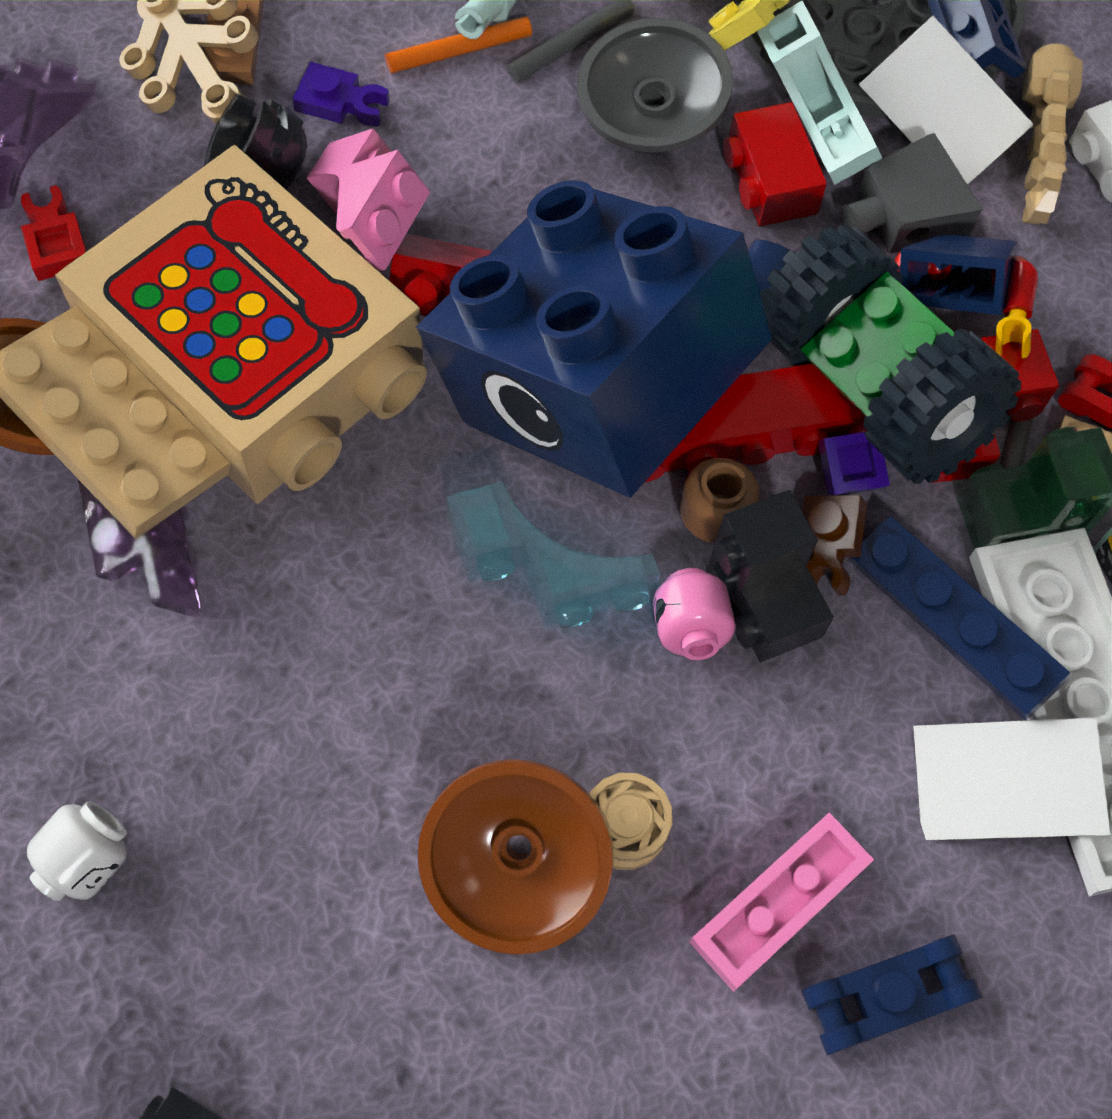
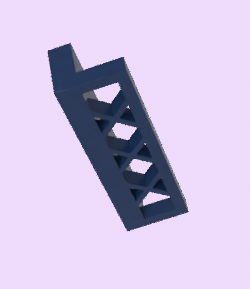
(982, 31)

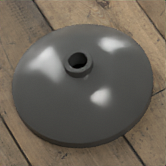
(655, 64)

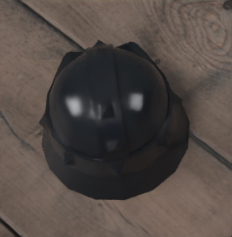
(271, 140)

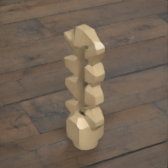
(1049, 87)

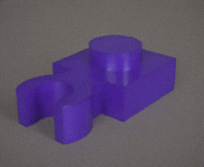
(335, 92)

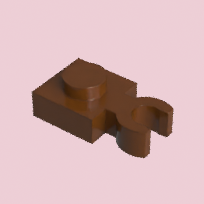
(839, 529)

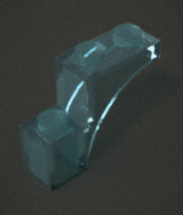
(564, 582)

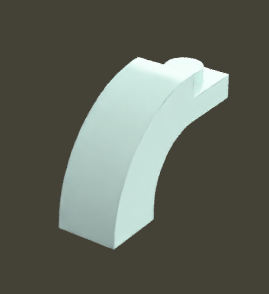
(819, 93)

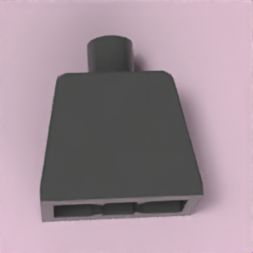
(913, 197)

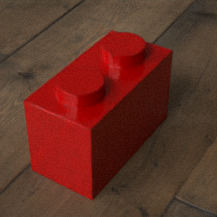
(774, 164)

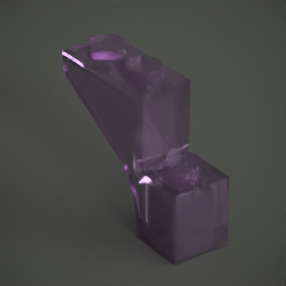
(33, 107)

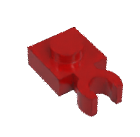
(52, 236)

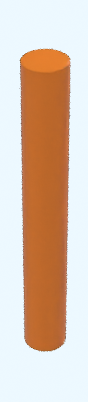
(457, 45)

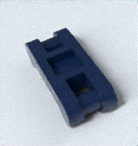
(891, 994)

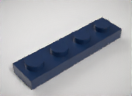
(960, 618)

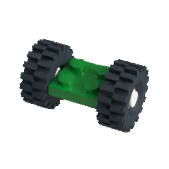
(916, 382)

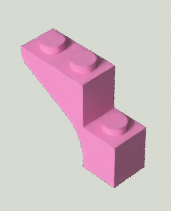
(370, 193)

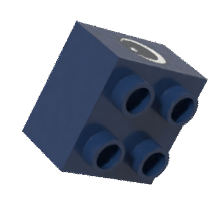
(598, 332)

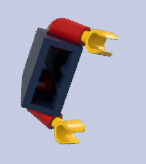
(974, 277)

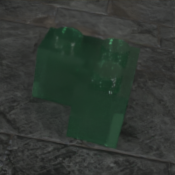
(1055, 492)

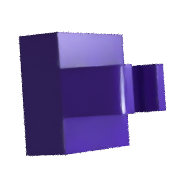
(852, 465)

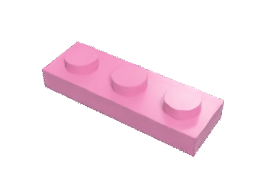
(780, 901)

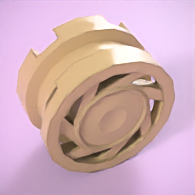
(636, 817)

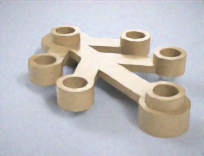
(186, 44)

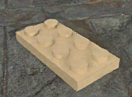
(107, 422)

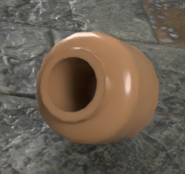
(714, 490)

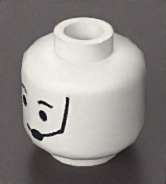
(77, 851)

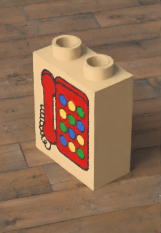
(252, 322)

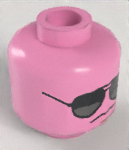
(694, 612)

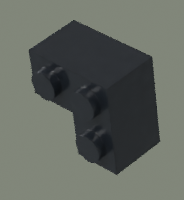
(763, 563)

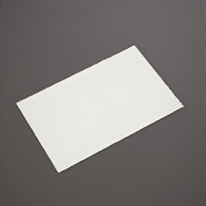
(943, 91)
(1011, 779)

